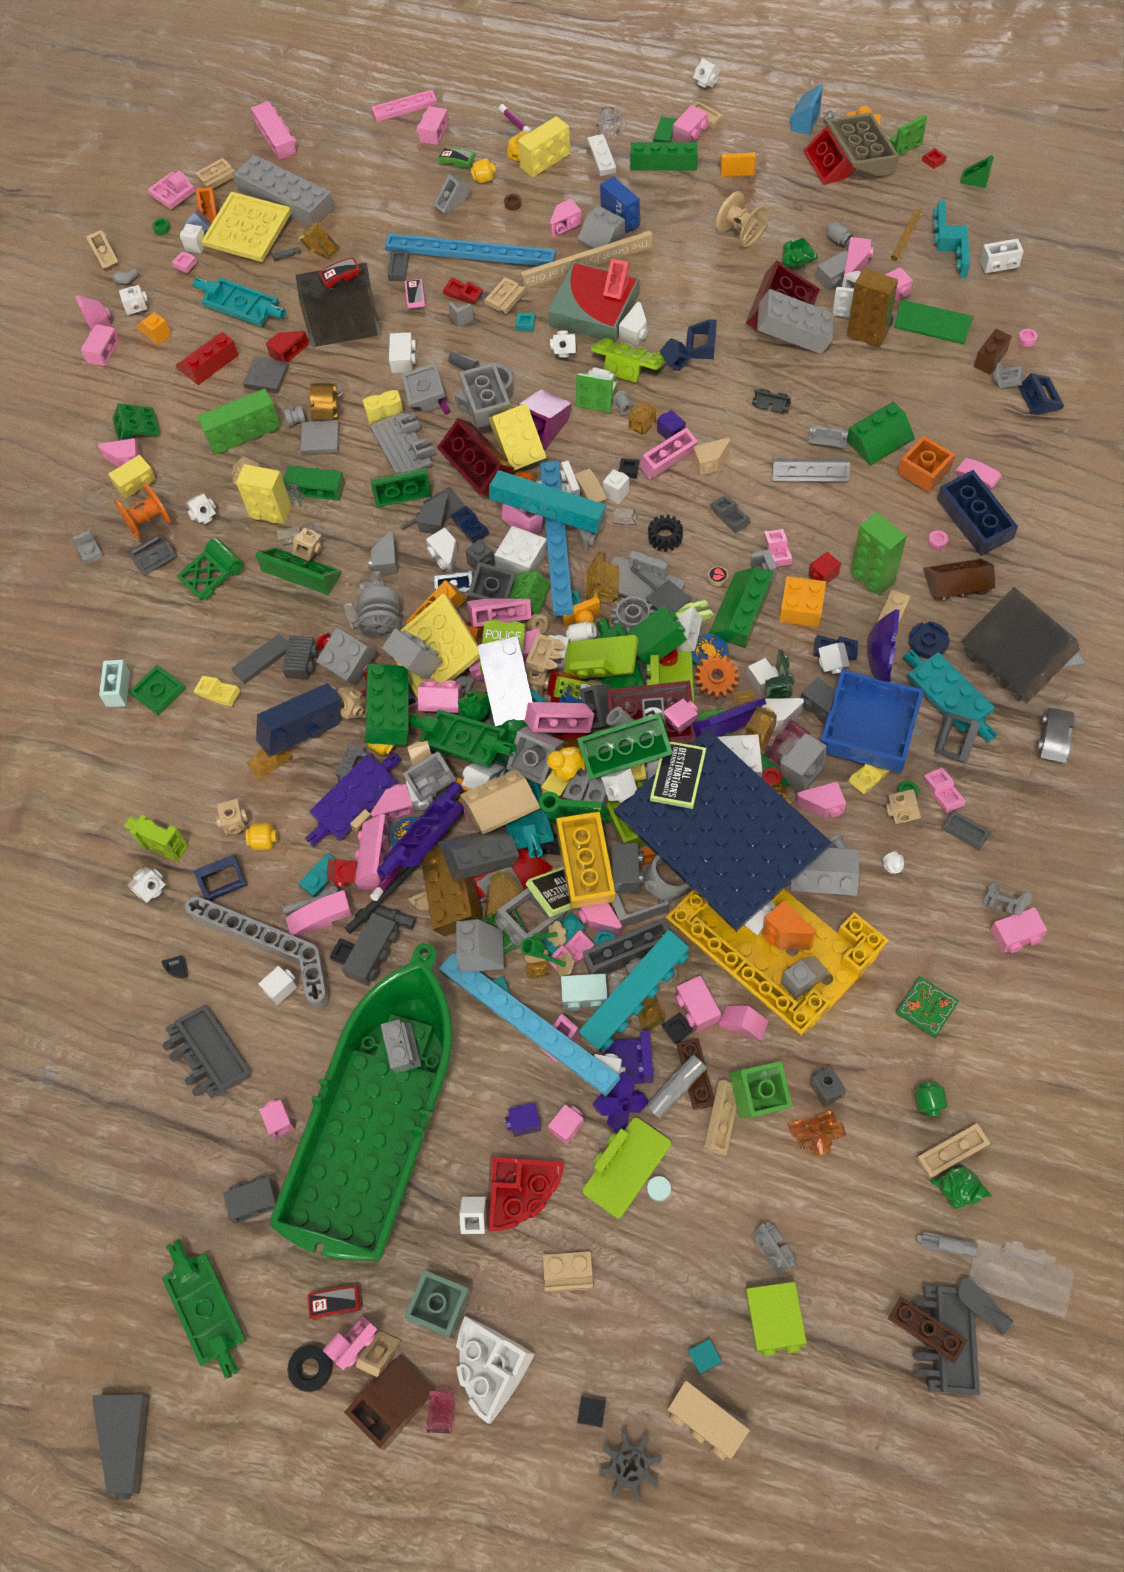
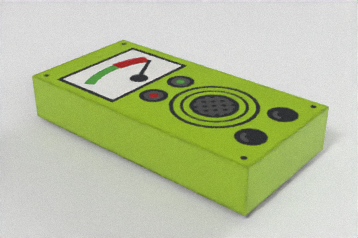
(569, 685)

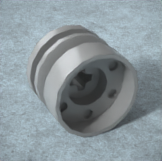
(378, 611)

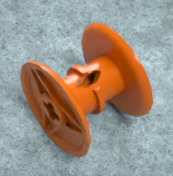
(151, 508)

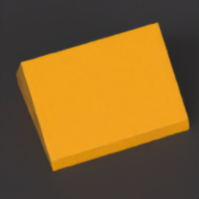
(737, 164)

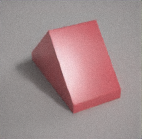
(617, 279)

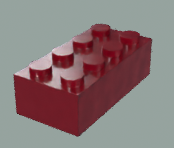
(473, 455)

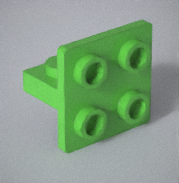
(594, 392)

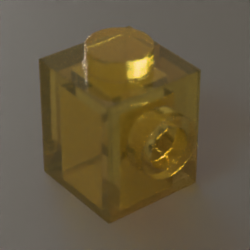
(642, 418)

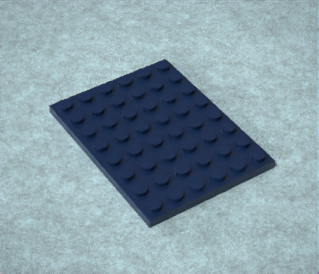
(736, 841)

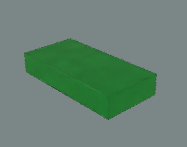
(664, 130)

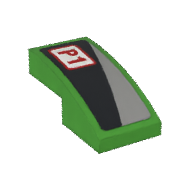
(457, 156)

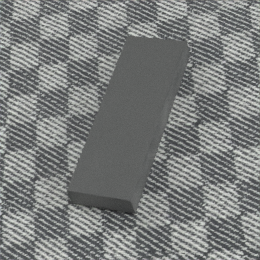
(260, 659)

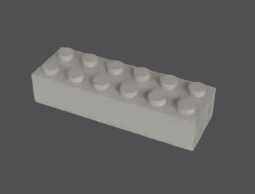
(274, 184)

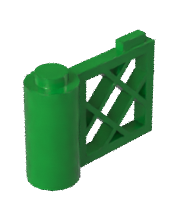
(224, 561)
(558, 808)

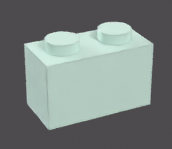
(114, 683)
(583, 991)

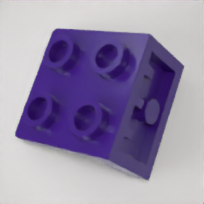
(635, 1057)

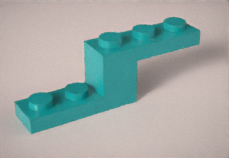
(951, 239)

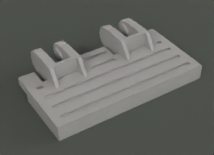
(400, 443)

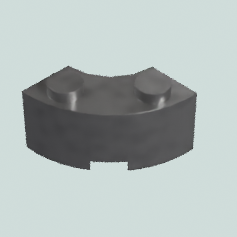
(1056, 734)

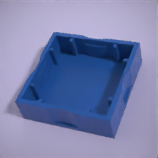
(871, 720)

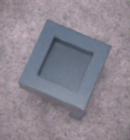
(199, 219)

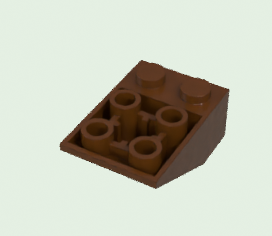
(389, 1402)

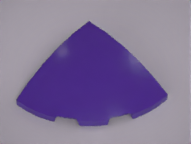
(881, 644)

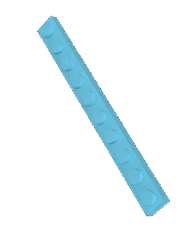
(532, 1027)

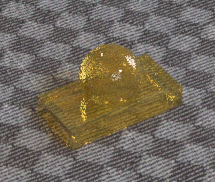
(263, 764)
(652, 1015)

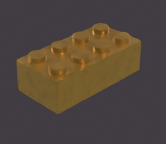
(872, 307)
(446, 898)

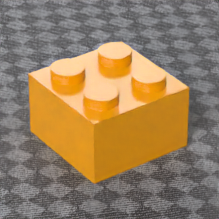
(802, 601)

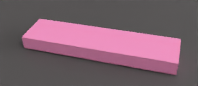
(404, 105)

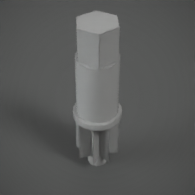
(947, 1244)

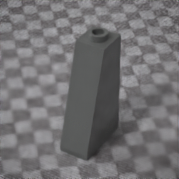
(121, 1438)

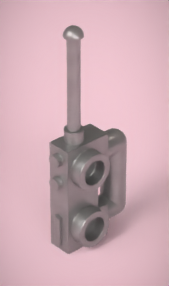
(351, 757)

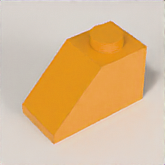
(154, 328)

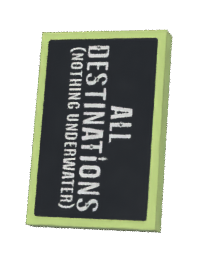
(679, 776)
(551, 891)

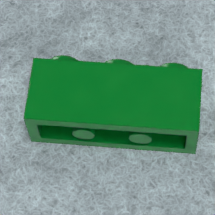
(316, 482)

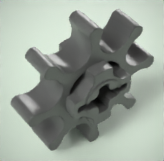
(641, 1473)

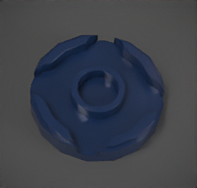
(928, 639)

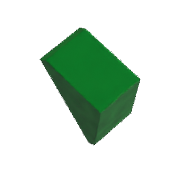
(978, 173)

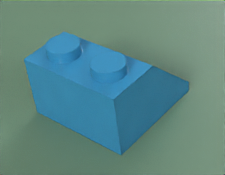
(807, 111)

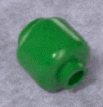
(930, 1098)

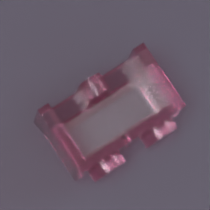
(784, 742)

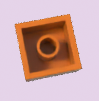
(926, 463)

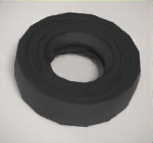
(294, 1368)

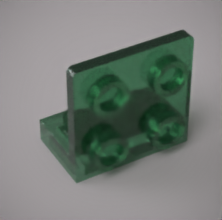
(780, 686)

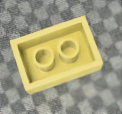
(544, 146)
(517, 436)
(264, 494)

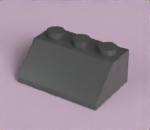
(479, 853)

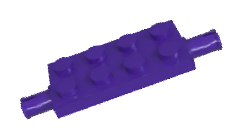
(351, 796)
(424, 832)

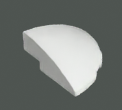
(489, 1367)

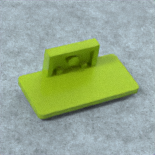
(626, 360)
(602, 657)
(665, 674)
(625, 1166)

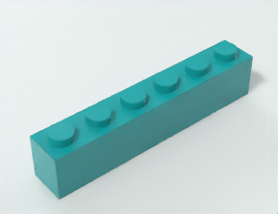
(547, 501)
(634, 991)

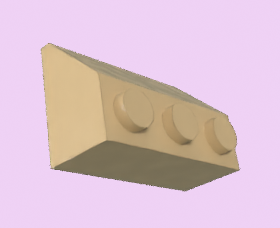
(499, 801)
(707, 1421)

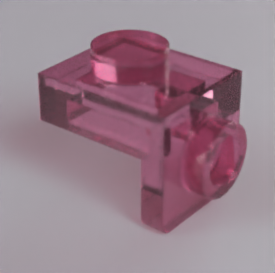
(440, 1412)

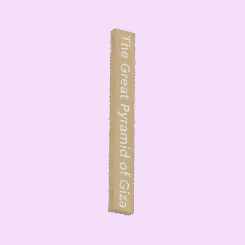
(591, 257)

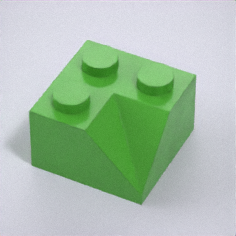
(760, 1089)

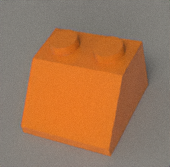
(787, 929)

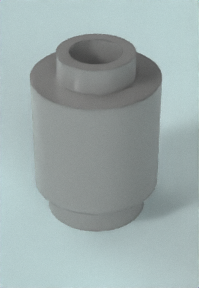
(839, 233)

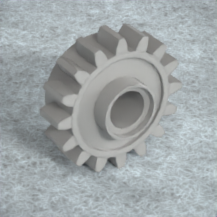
(631, 612)

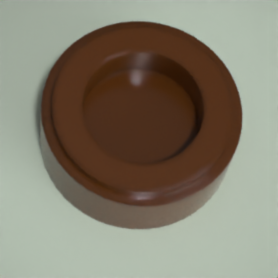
(512, 202)

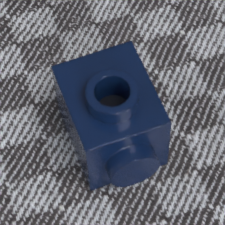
(675, 354)

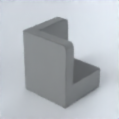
(461, 315)

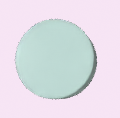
(659, 1188)

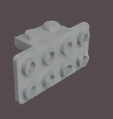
(651, 568)

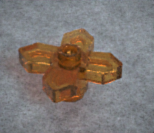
(817, 1132)

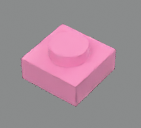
(184, 262)

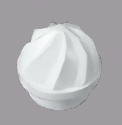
(893, 862)

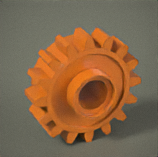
(719, 666)

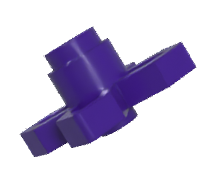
(620, 1102)

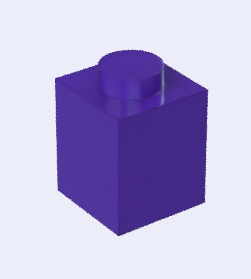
(669, 424)
(523, 1120)

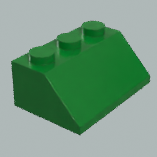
(880, 433)
(401, 487)

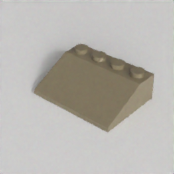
(864, 143)

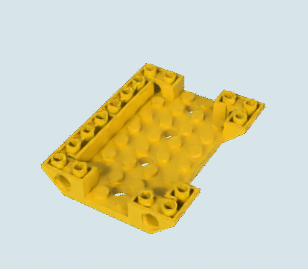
(762, 966)

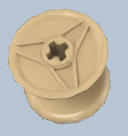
(733, 212)

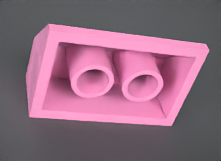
(373, 848)

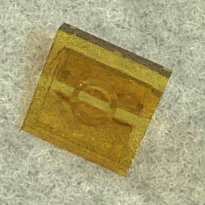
(602, 579)

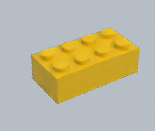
(585, 860)

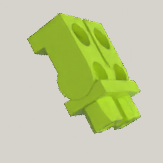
(164, 842)

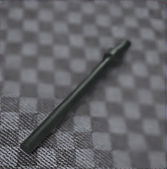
(364, 914)

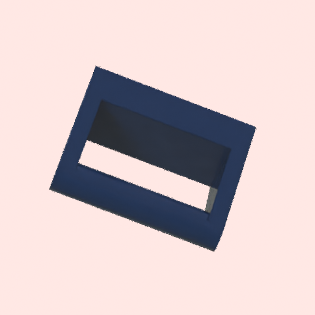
(705, 351)
(1036, 396)
(217, 865)

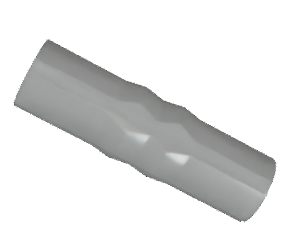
(676, 1086)

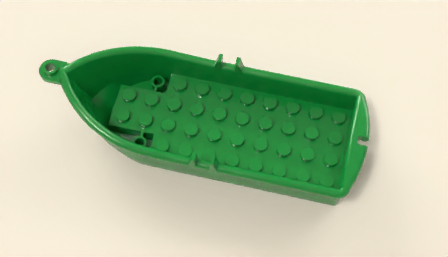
(368, 1121)

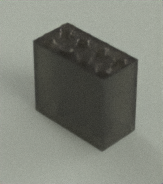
(338, 313)
(1020, 645)

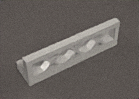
(811, 469)

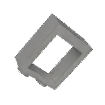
(641, 915)
(515, 932)

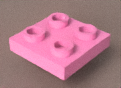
(172, 189)
(345, 1349)

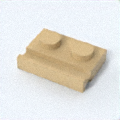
(215, 173)
(505, 295)
(568, 1271)

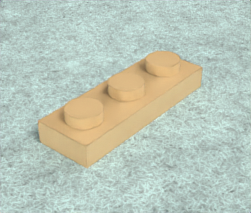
(721, 1119)
(953, 1151)

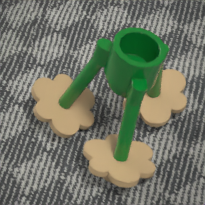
(535, 950)

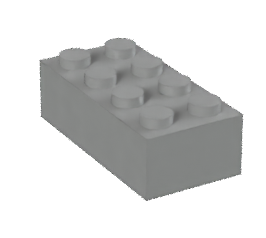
(795, 321)

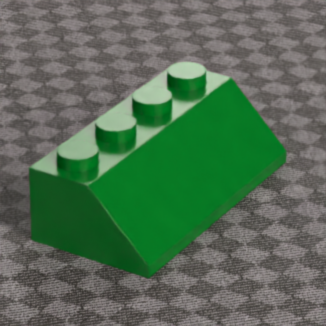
(663, 155)
(742, 606)
(625, 745)

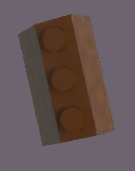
(960, 578)

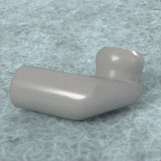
(125, 278)

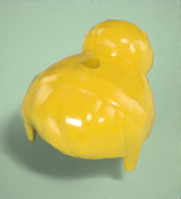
(566, 762)

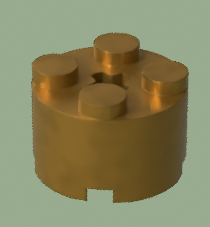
(323, 401)

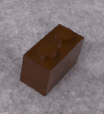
(992, 351)

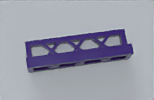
(729, 719)

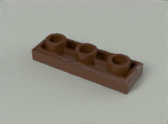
(700, 1091)
(940, 1339)

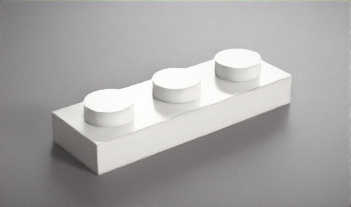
(601, 155)

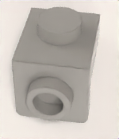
(1008, 377)

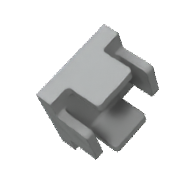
(424, 387)

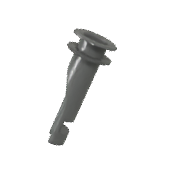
(285, 253)

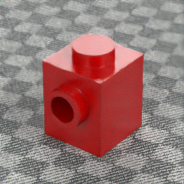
(824, 568)
(341, 872)

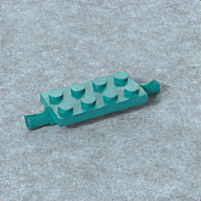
(239, 301)
(950, 692)
(532, 828)

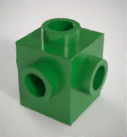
(474, 705)

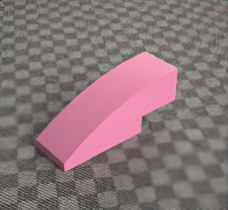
(319, 914)

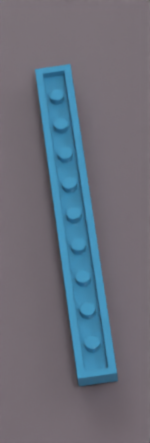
(470, 250)
(557, 548)

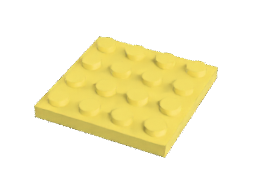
(246, 226)
(447, 634)

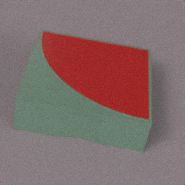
(584, 308)

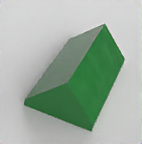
(933, 321)
(297, 570)

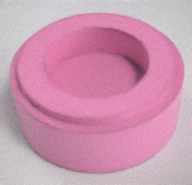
(1027, 337)
(937, 540)

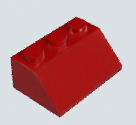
(828, 158)
(208, 358)

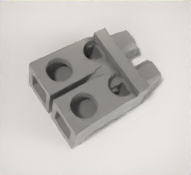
(584, 789)

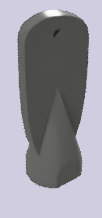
(982, 1306)

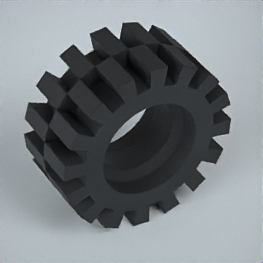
(665, 541)

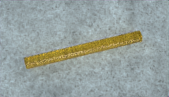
(906, 234)

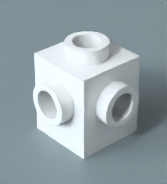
(706, 73)
(133, 299)
(570, 343)
(194, 508)
(147, 884)

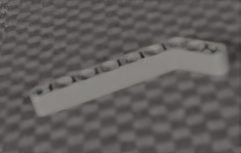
(261, 939)

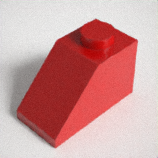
(287, 345)

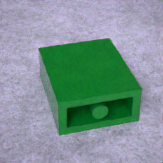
(658, 634)

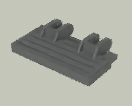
(206, 1048)
(952, 1377)

